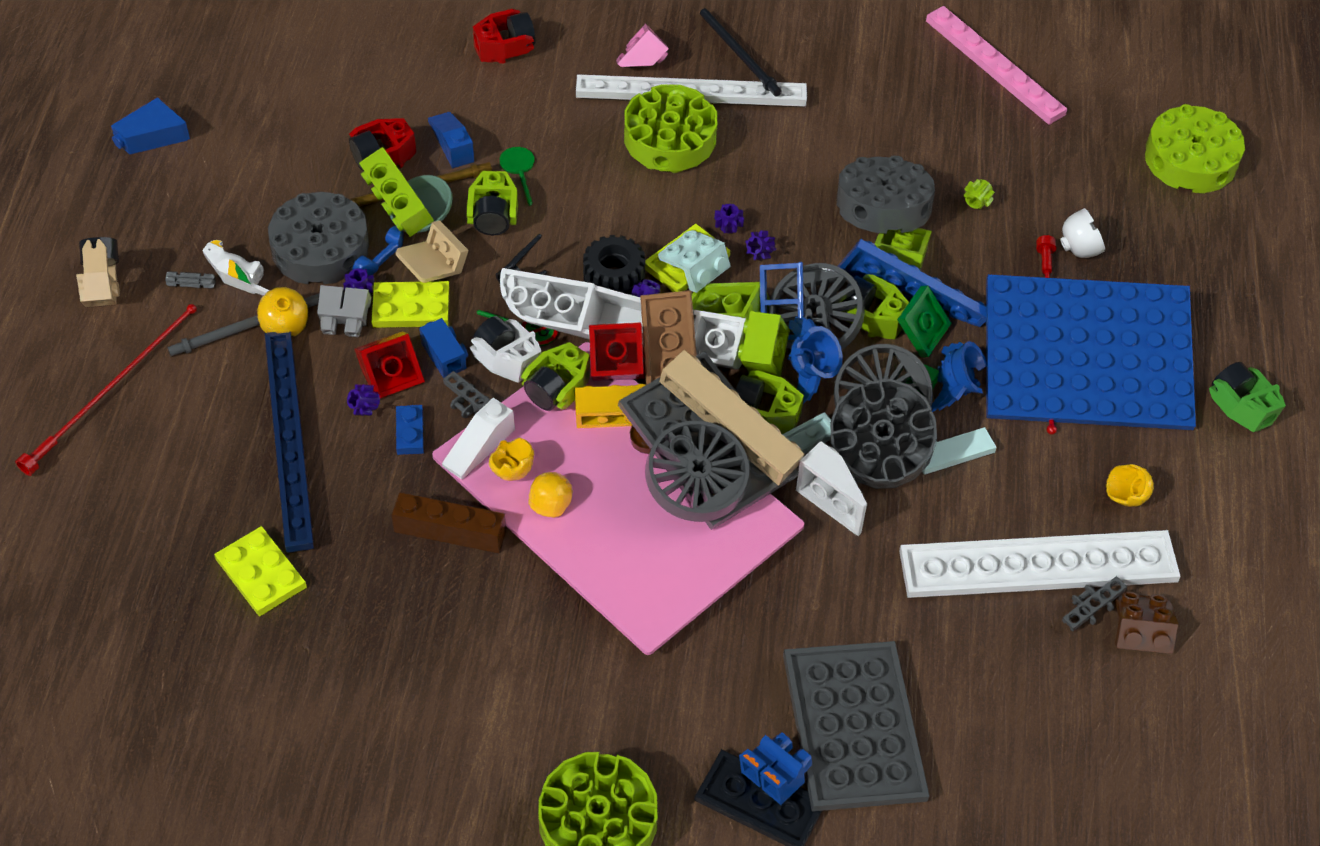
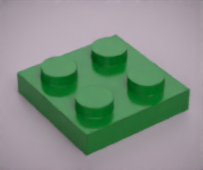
(924, 321)

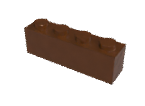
(449, 522)

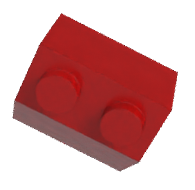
(390, 364)

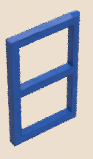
(763, 289)

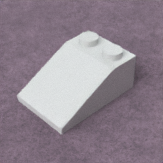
(831, 487)

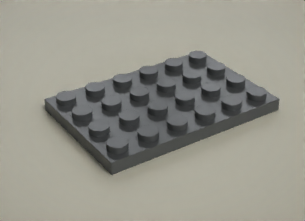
(657, 409)
(855, 726)

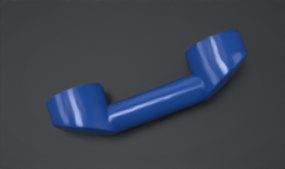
(394, 239)

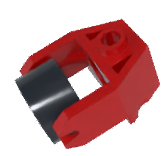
(489, 42)
(393, 133)

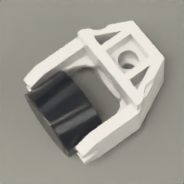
(505, 347)

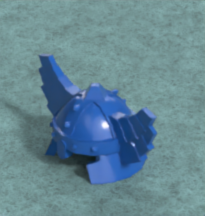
(813, 355)
(958, 373)

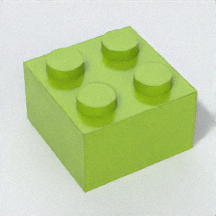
(764, 343)

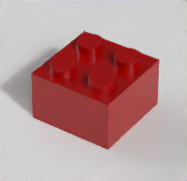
(616, 351)

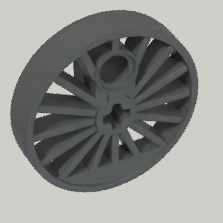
(825, 303)
(908, 361)
(698, 471)

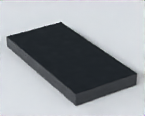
(740, 799)

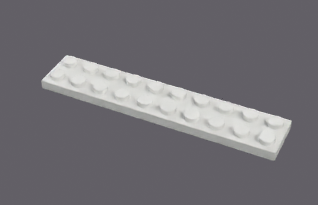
(1038, 563)

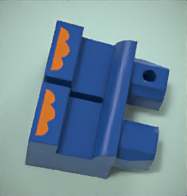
(775, 768)

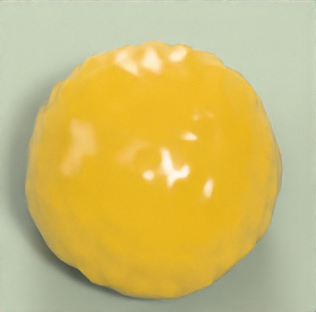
(512, 459)
(1129, 485)
(550, 494)

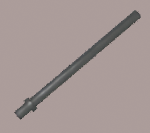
(186, 345)

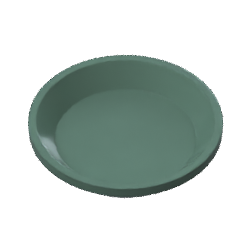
(434, 195)

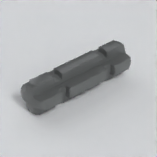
(189, 279)

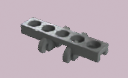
(463, 394)
(1081, 610)

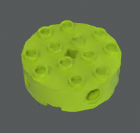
(670, 128)
(1194, 148)
(599, 785)

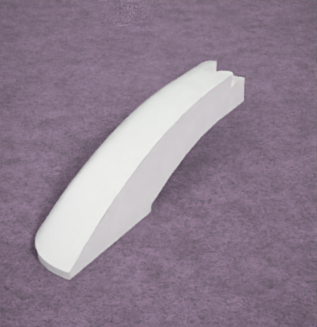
(574, 305)

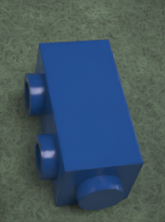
(443, 347)

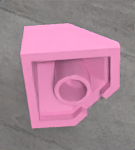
(643, 49)

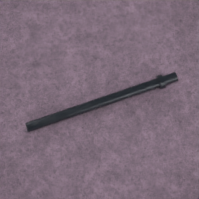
(769, 83)

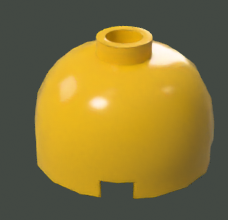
(282, 311)

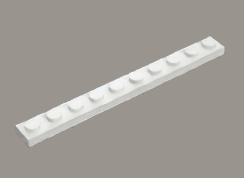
(713, 90)

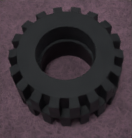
(614, 253)

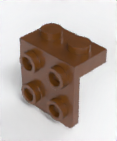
(1145, 623)

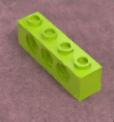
(396, 191)

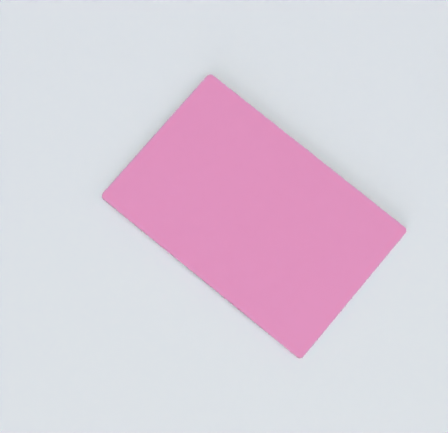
(614, 539)

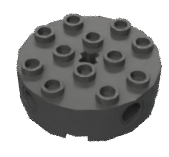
(885, 194)
(318, 237)
(871, 411)

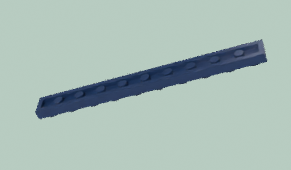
(289, 443)

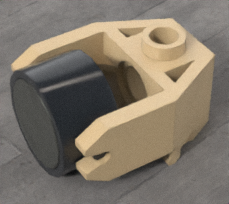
(99, 282)

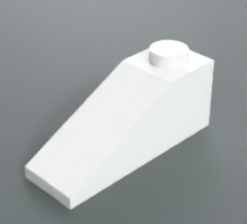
(480, 438)

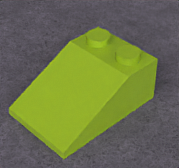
(907, 246)
(729, 298)

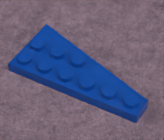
(868, 259)

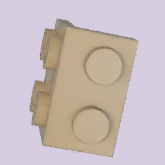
(435, 258)

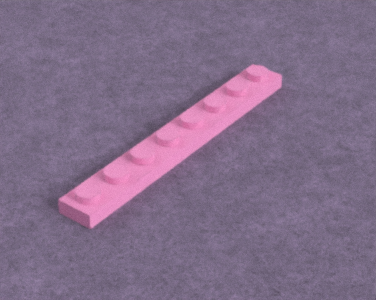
(996, 65)

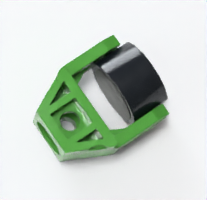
(1253, 410)

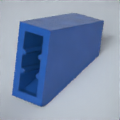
(149, 128)

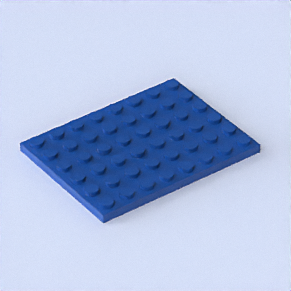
(1089, 352)

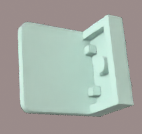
(698, 256)

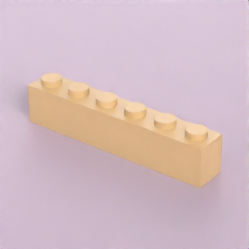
(723, 406)

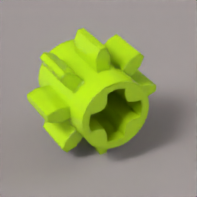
(978, 194)

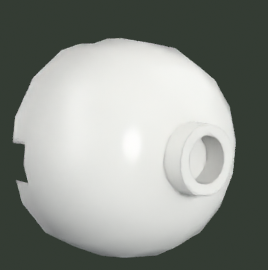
(1081, 235)

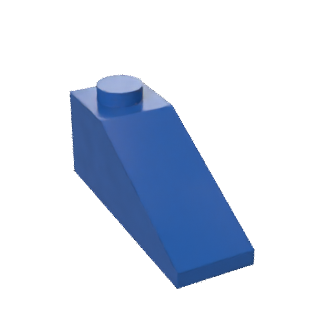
(453, 139)

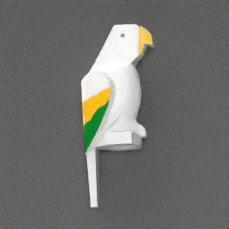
(235, 269)

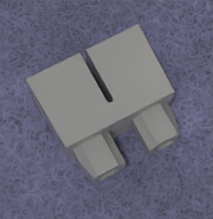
(343, 307)

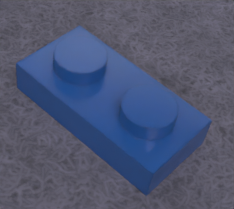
(409, 429)

